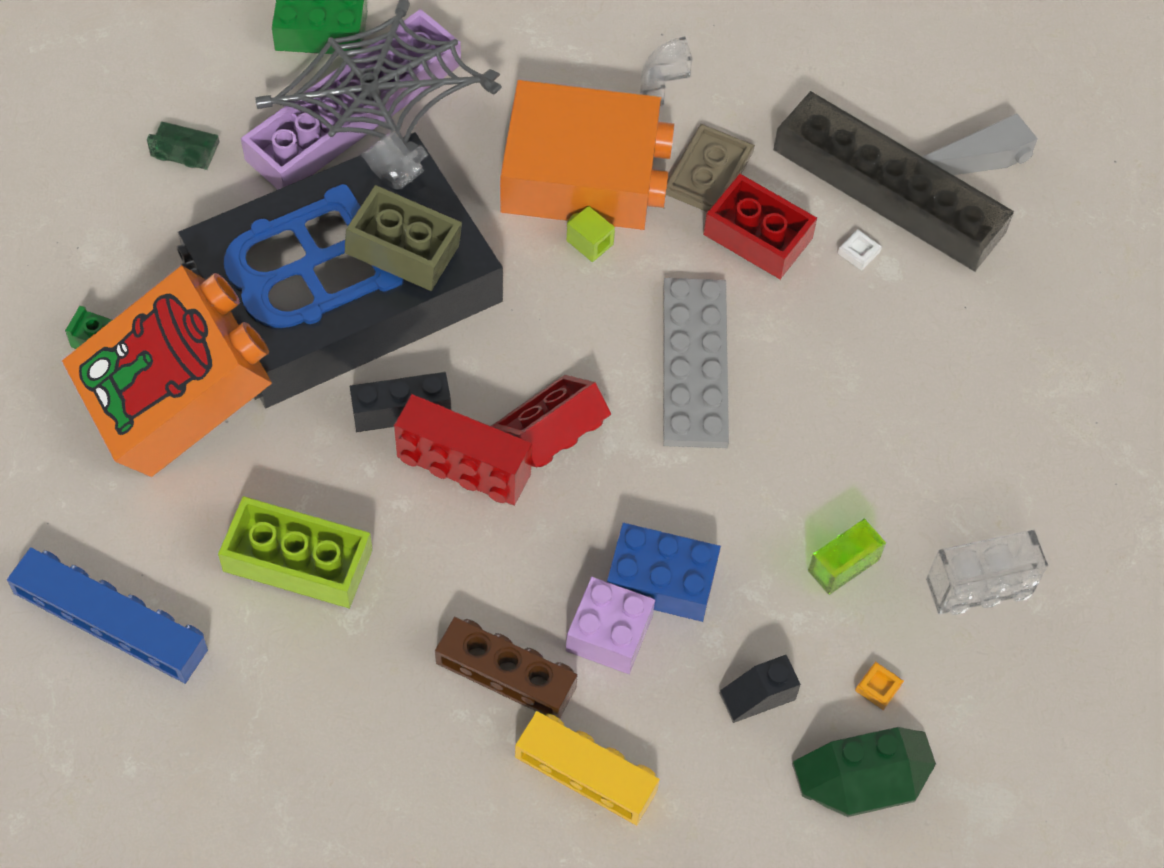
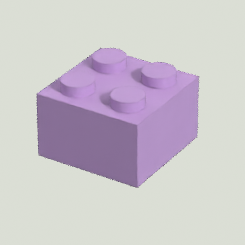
(610, 625)

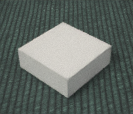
(859, 249)

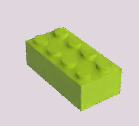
(295, 552)

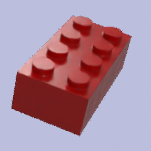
(463, 450)

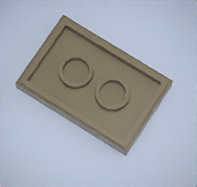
(708, 167)

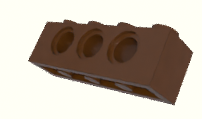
(513, 684)

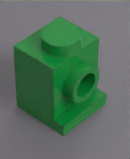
(84, 326)

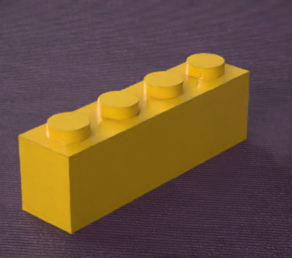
(587, 767)

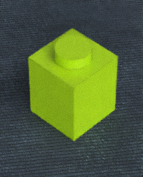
(590, 233)

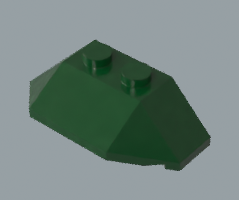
(866, 771)

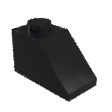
(761, 689)

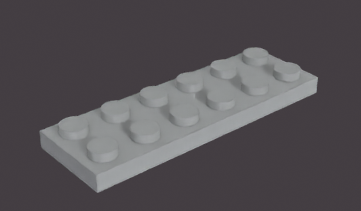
(695, 364)

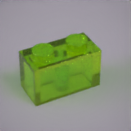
(846, 556)

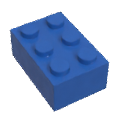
(665, 568)

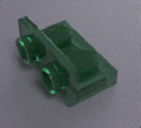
(183, 145)

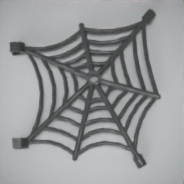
(371, 85)

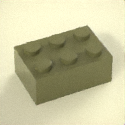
(402, 237)

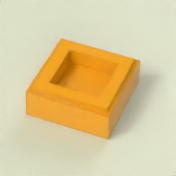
(879, 685)

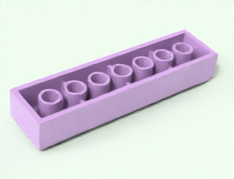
(298, 145)

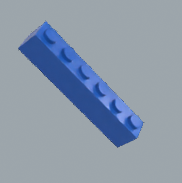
(108, 614)

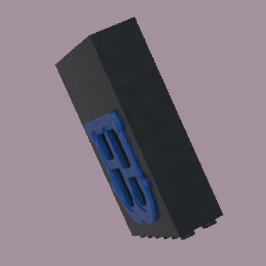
(356, 322)

